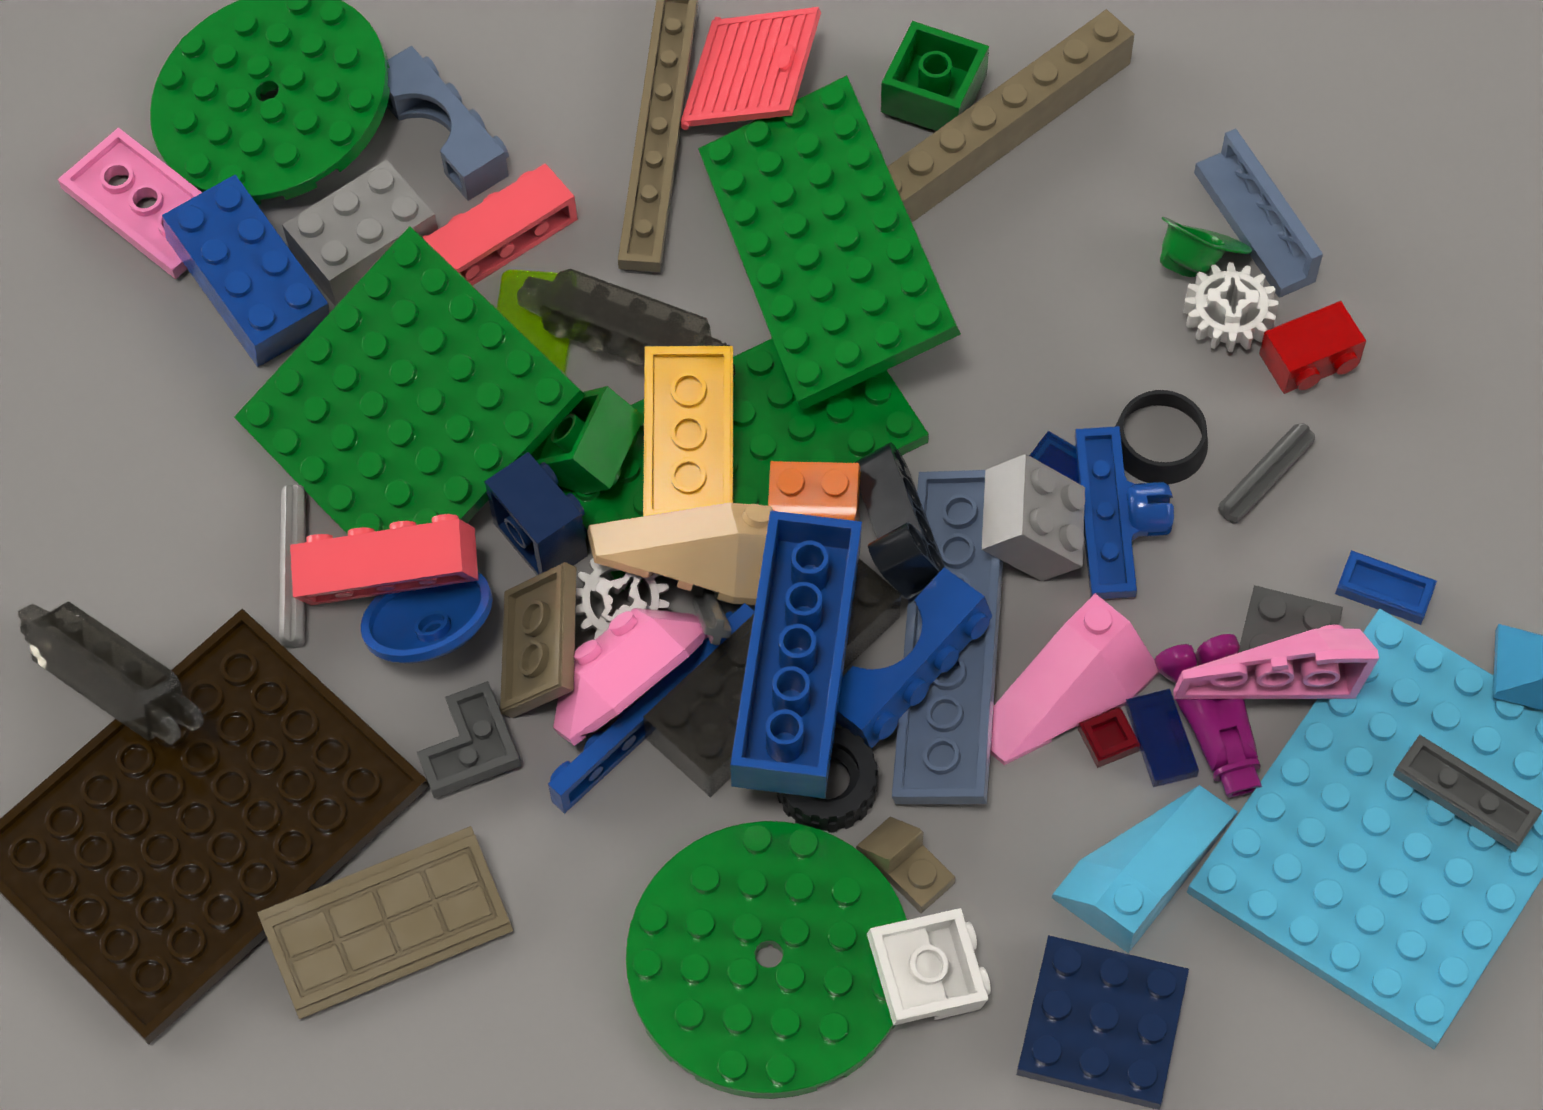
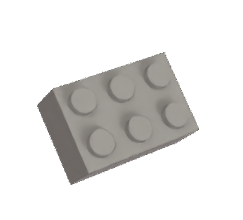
(355, 227)

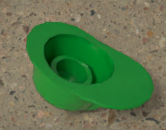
(1194, 249)

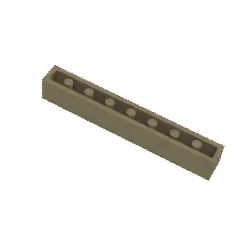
(1011, 113)

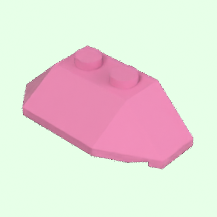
(623, 666)

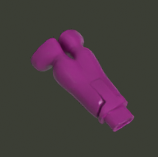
(1218, 723)

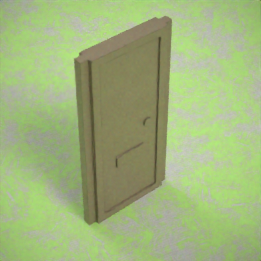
(385, 922)

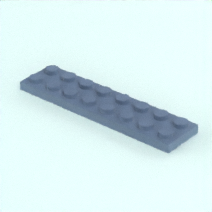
(947, 736)

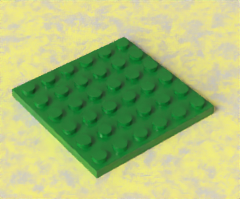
(408, 396)

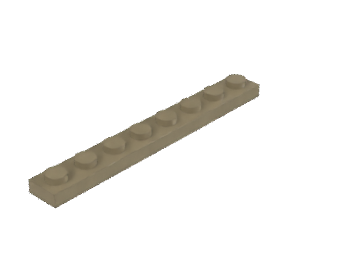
(657, 136)

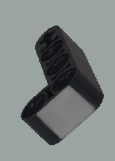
(904, 541)

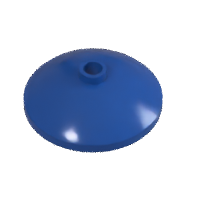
(425, 621)

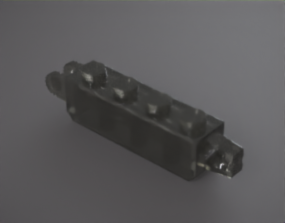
(611, 316)
(109, 671)

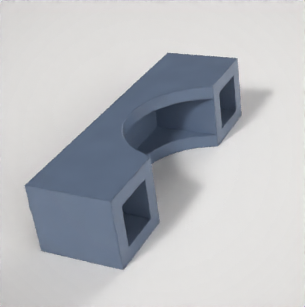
(470, 154)

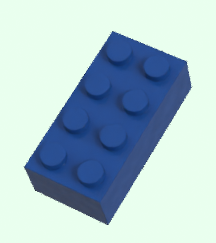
(245, 269)

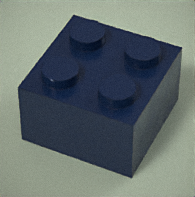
(537, 515)

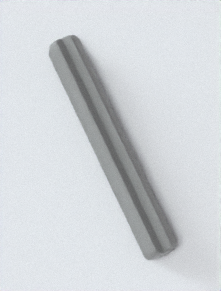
(291, 532)

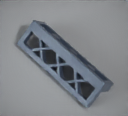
(1260, 215)

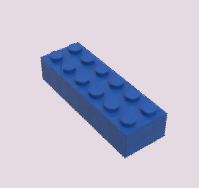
(796, 655)

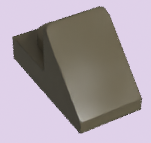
(906, 863)

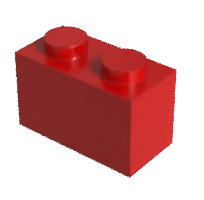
(1312, 347)

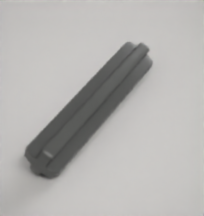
(1266, 472)
(711, 617)

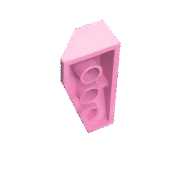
(1304, 666)
(1078, 675)

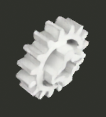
(1250, 302)
(602, 588)

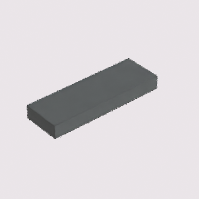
(1467, 793)

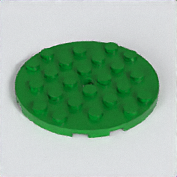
(326, 109)
(709, 997)

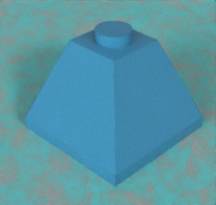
(1518, 666)

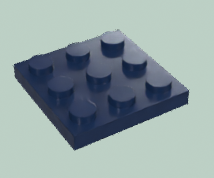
(1103, 1022)

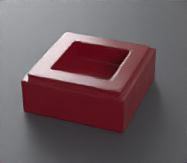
(1108, 737)

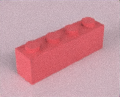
(505, 224)
(384, 560)

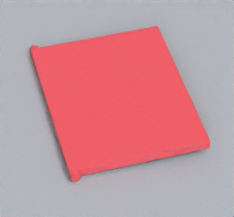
(751, 67)

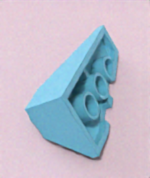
(1139, 871)

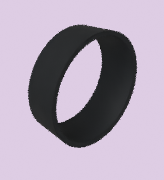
(1166, 472)

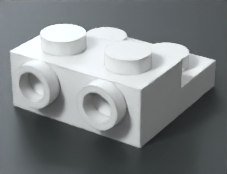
(929, 967)

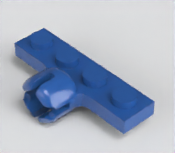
(1116, 512)

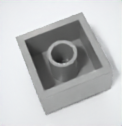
(1033, 518)

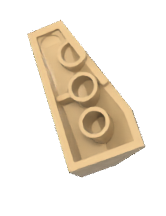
(700, 546)

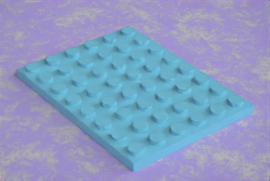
(1365, 870)

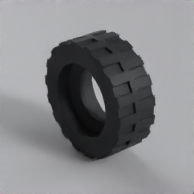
(853, 802)

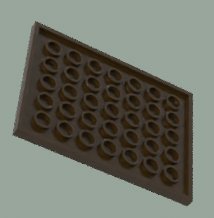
(162, 853)

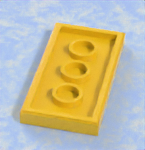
(687, 427)

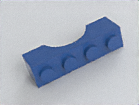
(877, 698)

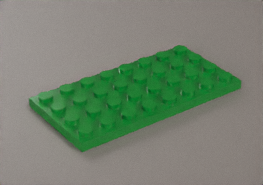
(827, 244)
(775, 428)

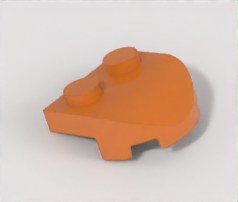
(815, 489)

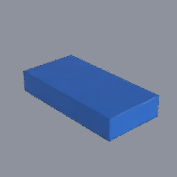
(1386, 587)

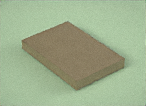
(538, 640)

